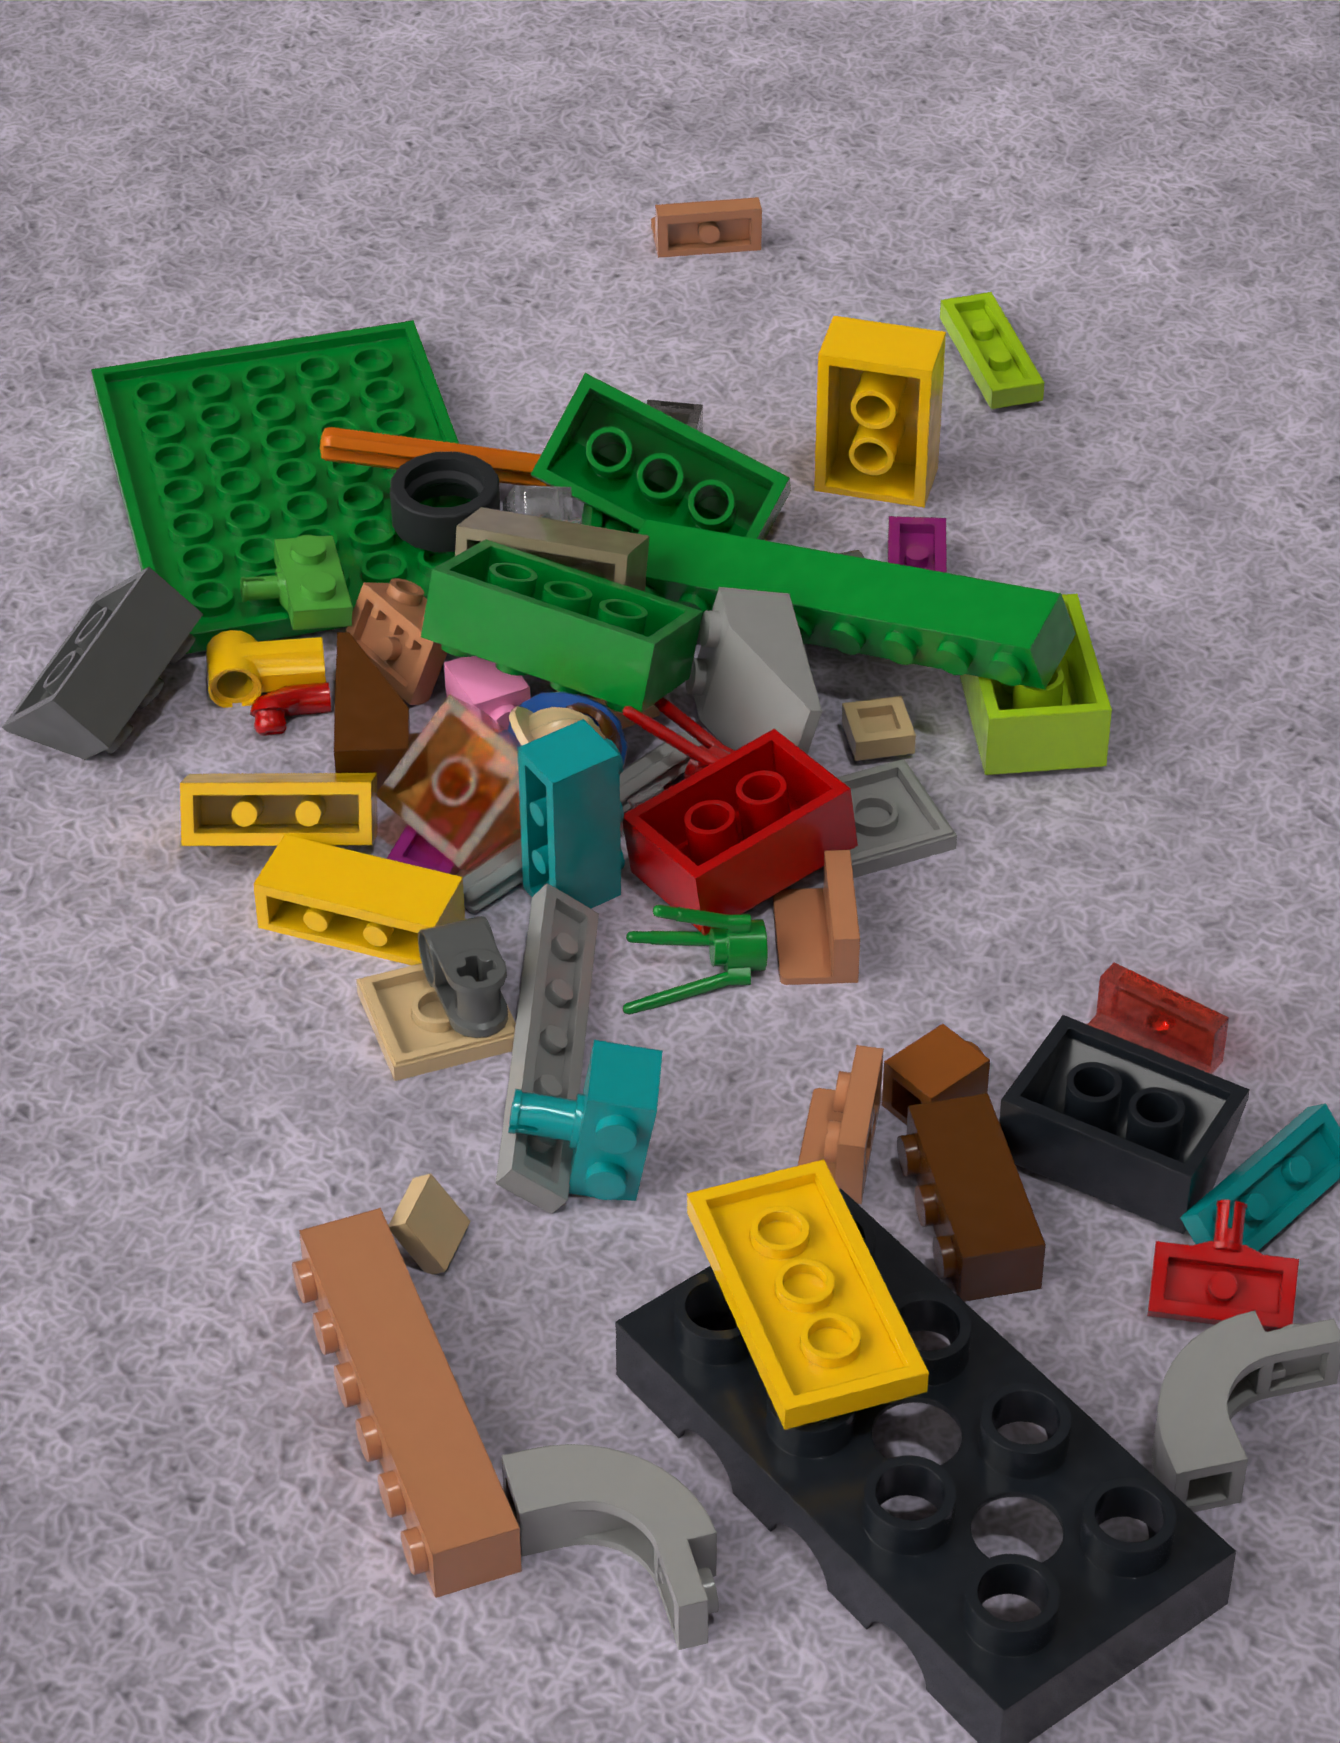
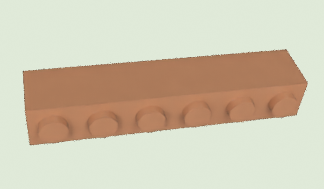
(408, 1405)

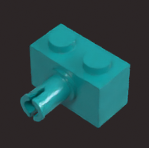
(605, 1124)

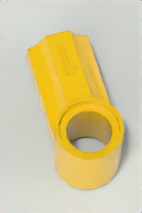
(245, 668)

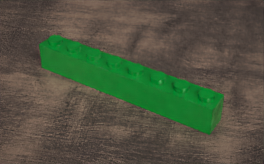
(872, 604)

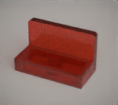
(1160, 1019)

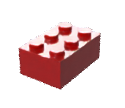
(740, 828)

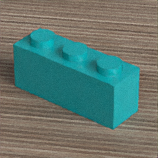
(571, 814)

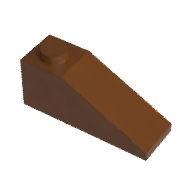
(369, 715)

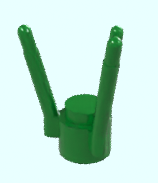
(733, 943)

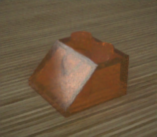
(459, 784)

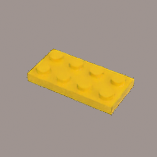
(806, 1294)

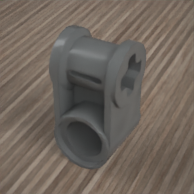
(466, 974)

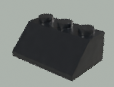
(1121, 1122)

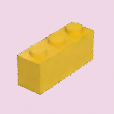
(265, 806)
(354, 899)

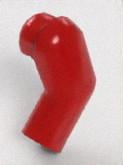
(289, 701)

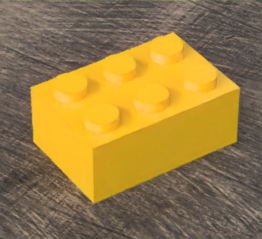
(879, 411)

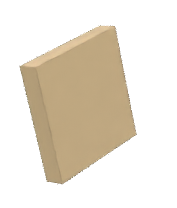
(415, 1026)

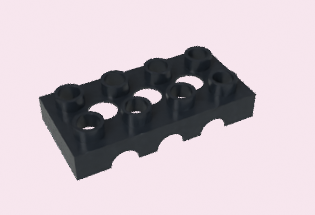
(926, 1579)

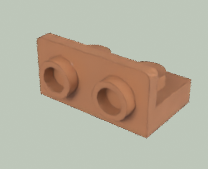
(389, 630)
(845, 1121)

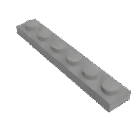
(548, 1040)

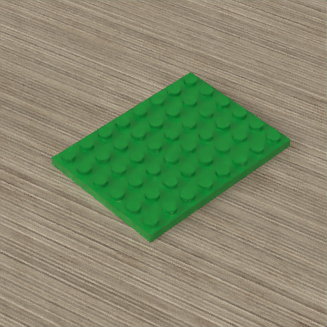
(228, 457)

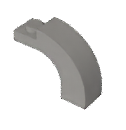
(1212, 1381)
(621, 1503)

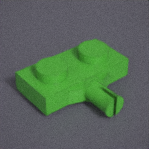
(305, 583)

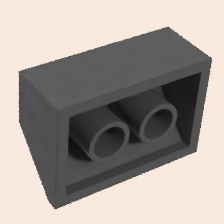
(107, 668)

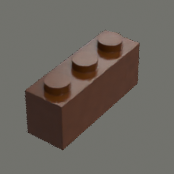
(972, 1198)

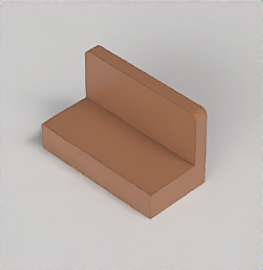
(707, 227)
(819, 927)

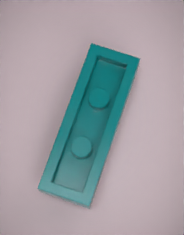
(1275, 1180)

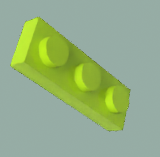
(991, 350)

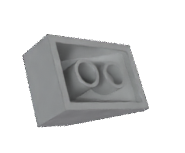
(753, 670)

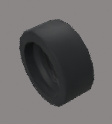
(437, 476)

